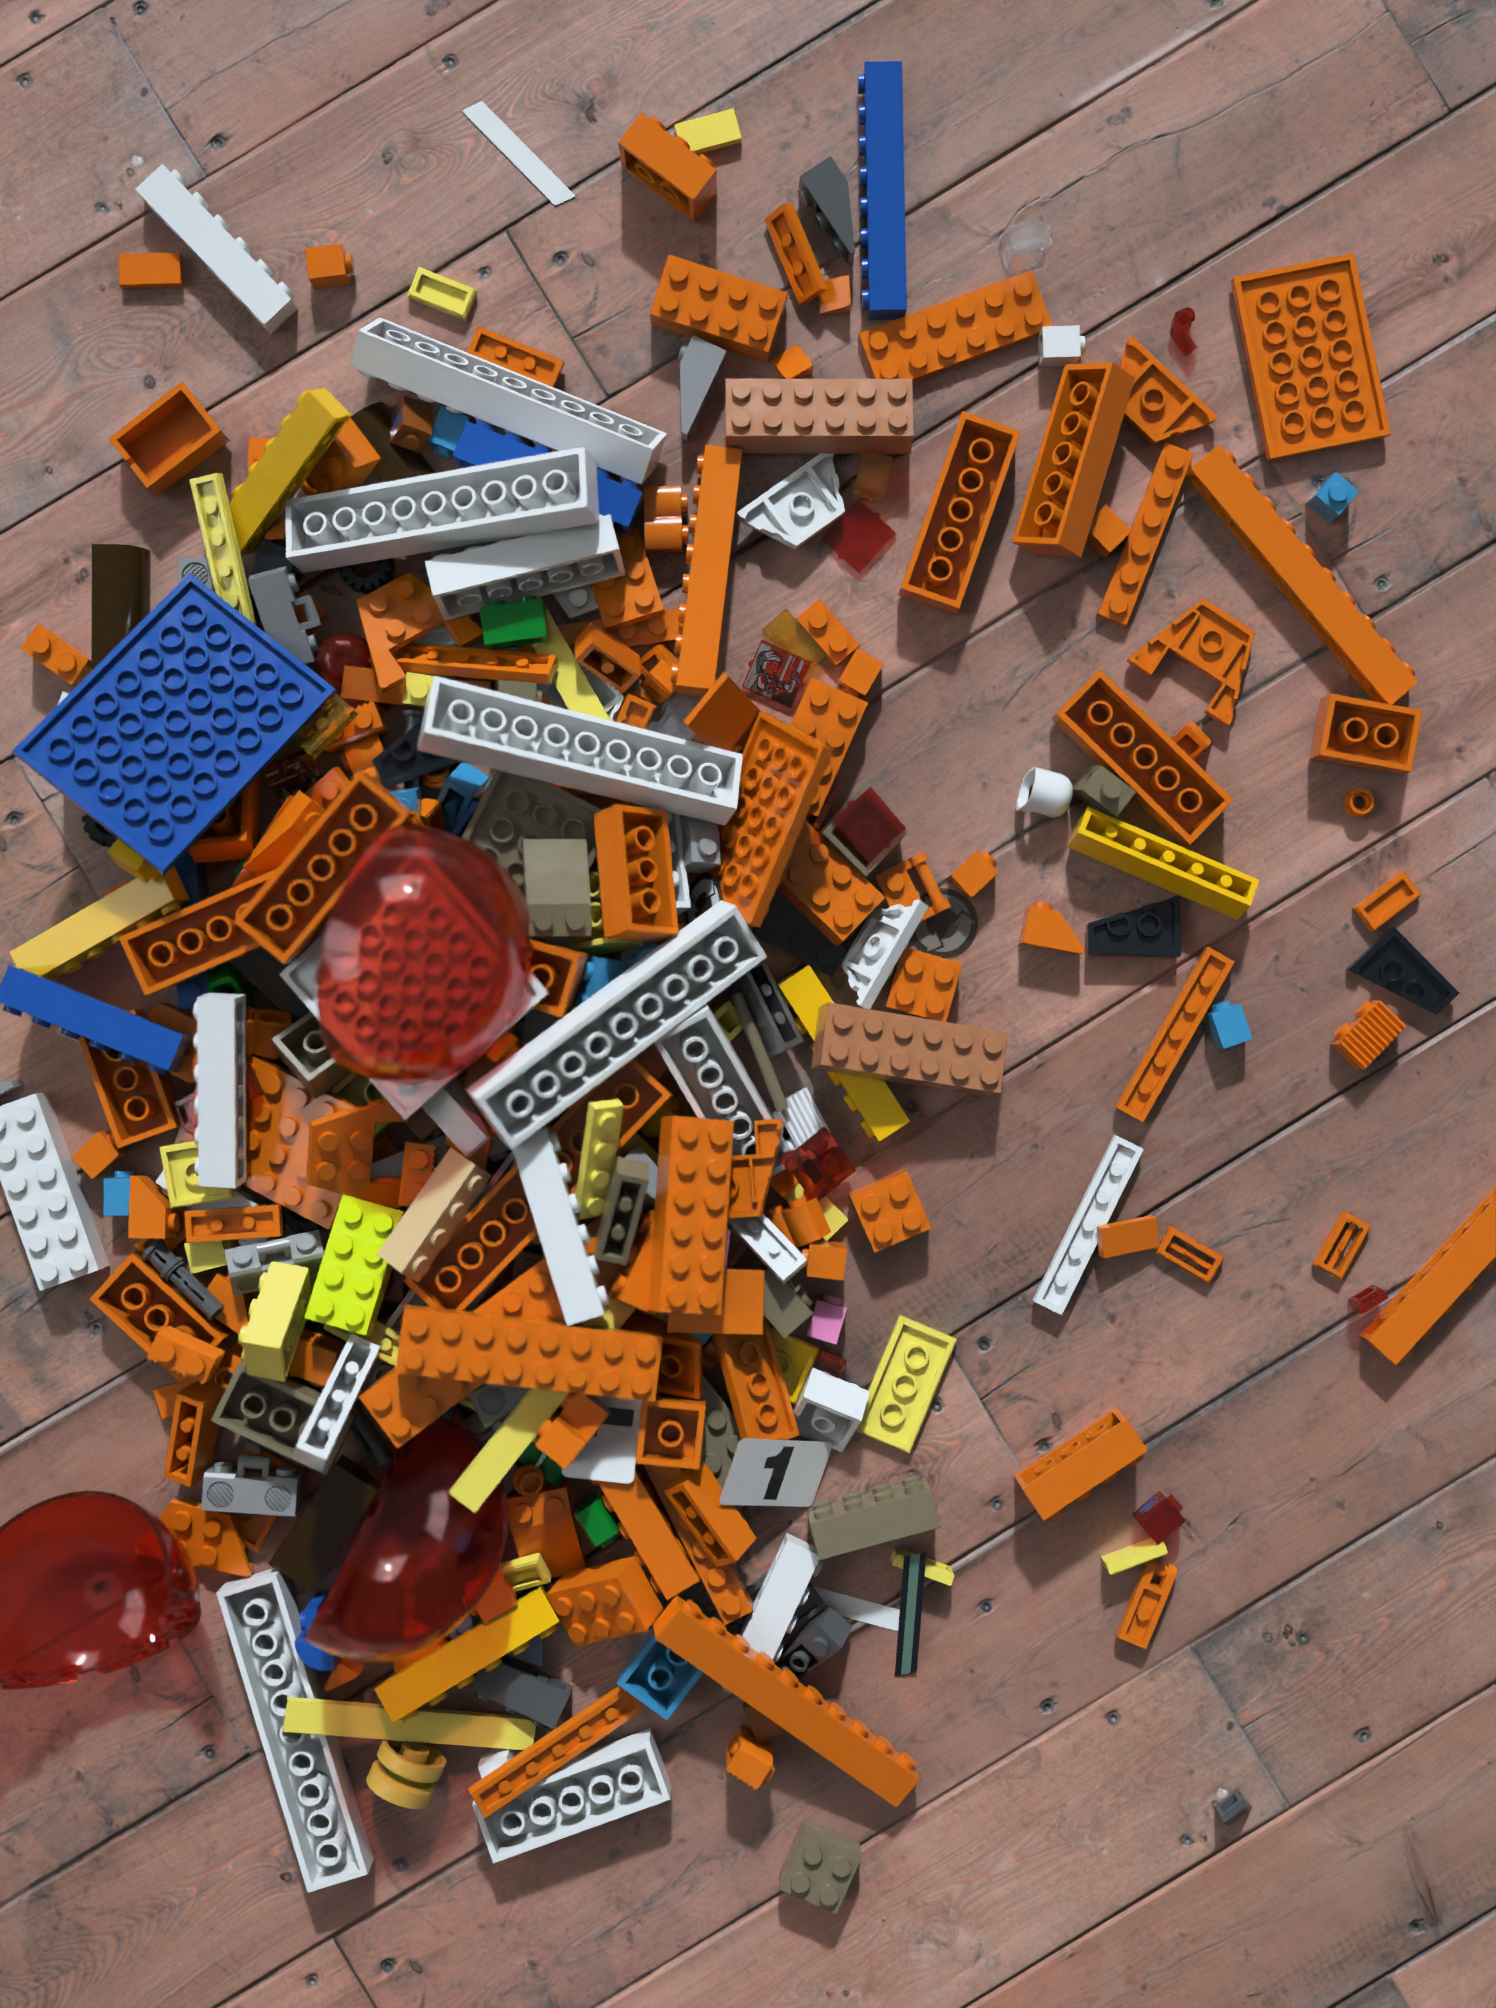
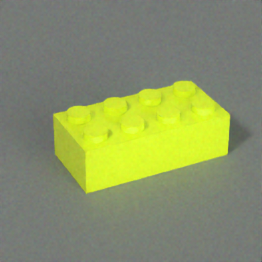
(351, 1272)

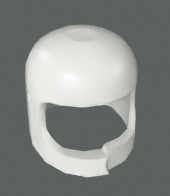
(1049, 795)

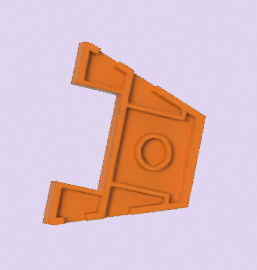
(400, 615)
(1209, 643)
(343, 1150)
(753, 1172)

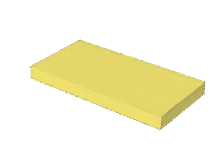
(905, 1383)

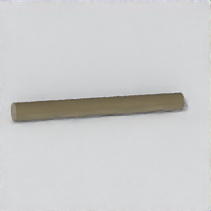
(759, 1051)

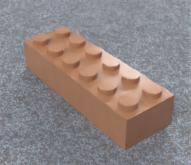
(819, 416)
(909, 1050)

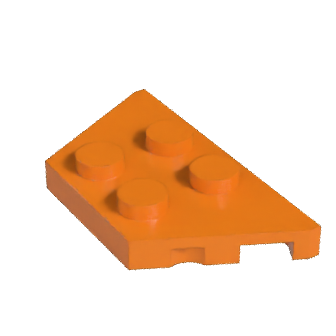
(1159, 402)
(208, 1536)

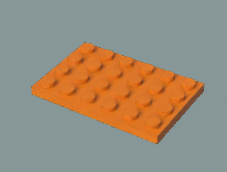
(1310, 357)
(774, 796)
(280, 1138)

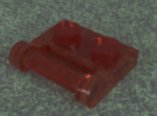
(827, 1160)

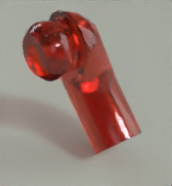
(1180, 330)

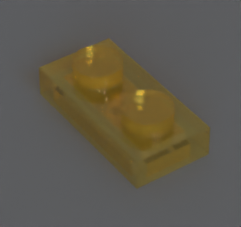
(791, 636)
(325, 726)

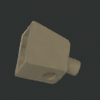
(1103, 791)

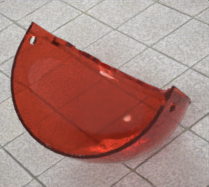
(422, 957)
(417, 1556)
(89, 1589)

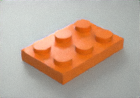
(632, 596)

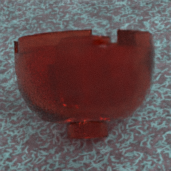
(338, 651)

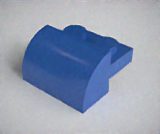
(307, 1652)

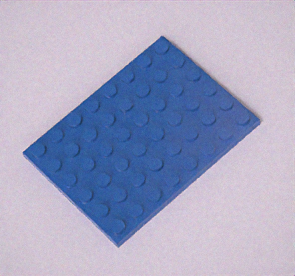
(175, 723)

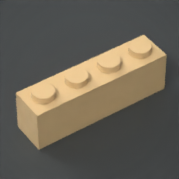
(434, 1215)

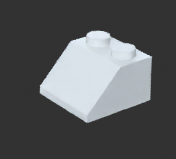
(829, 1409)

